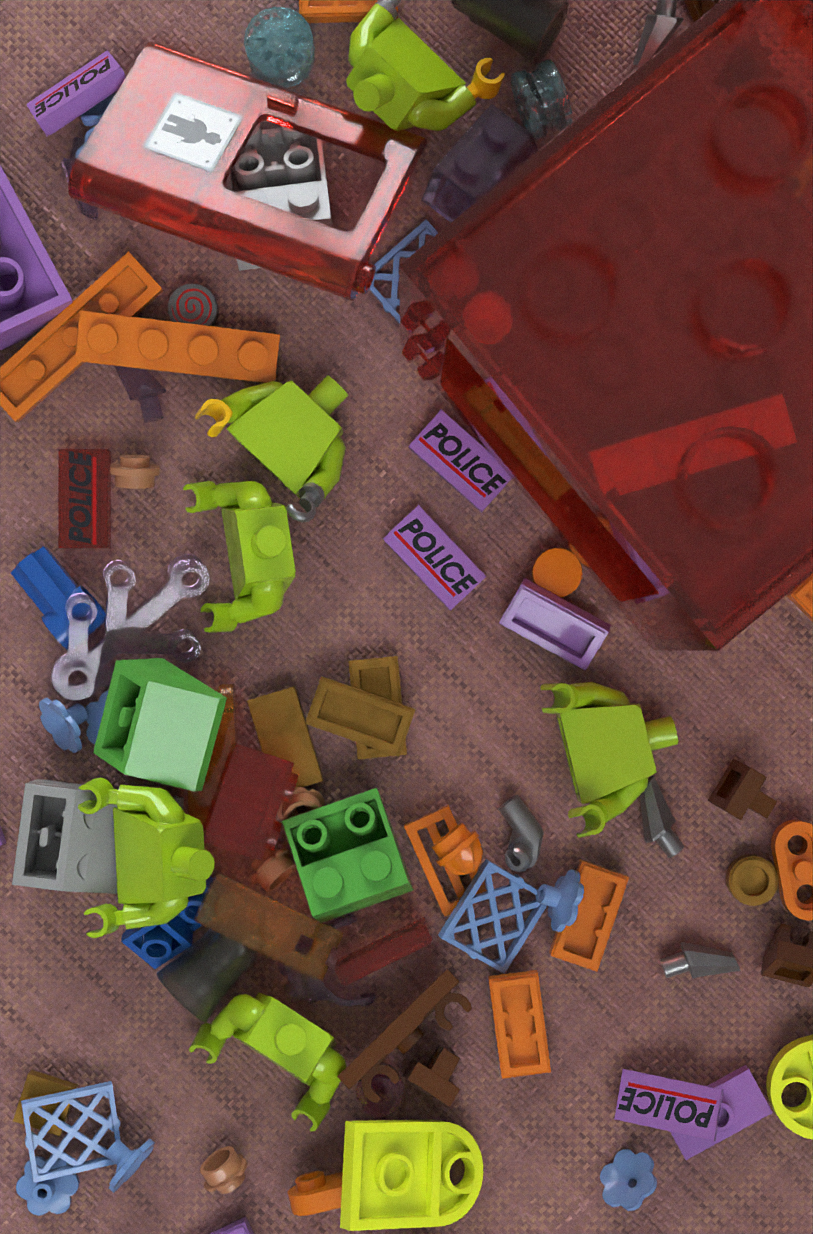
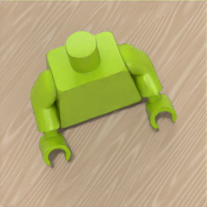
(256, 548)
(606, 748)
(155, 853)
(284, 1040)

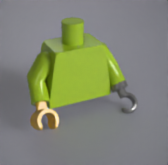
(406, 78)
(288, 435)

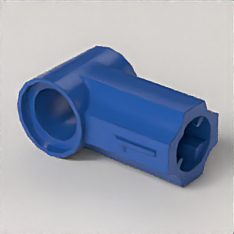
(49, 589)

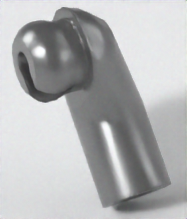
(525, 836)

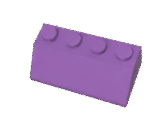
(28, 279)

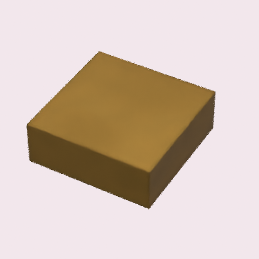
(38, 1085)

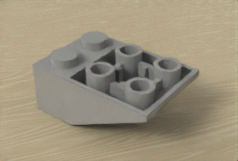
(285, 172)
(61, 844)

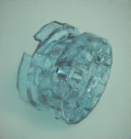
(280, 47)
(541, 99)

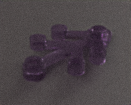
(125, 634)

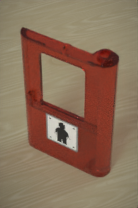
(179, 134)

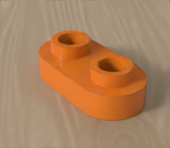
(794, 868)
(315, 1193)

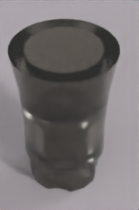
(522, 24)
(206, 972)

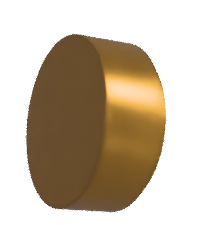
(751, 879)

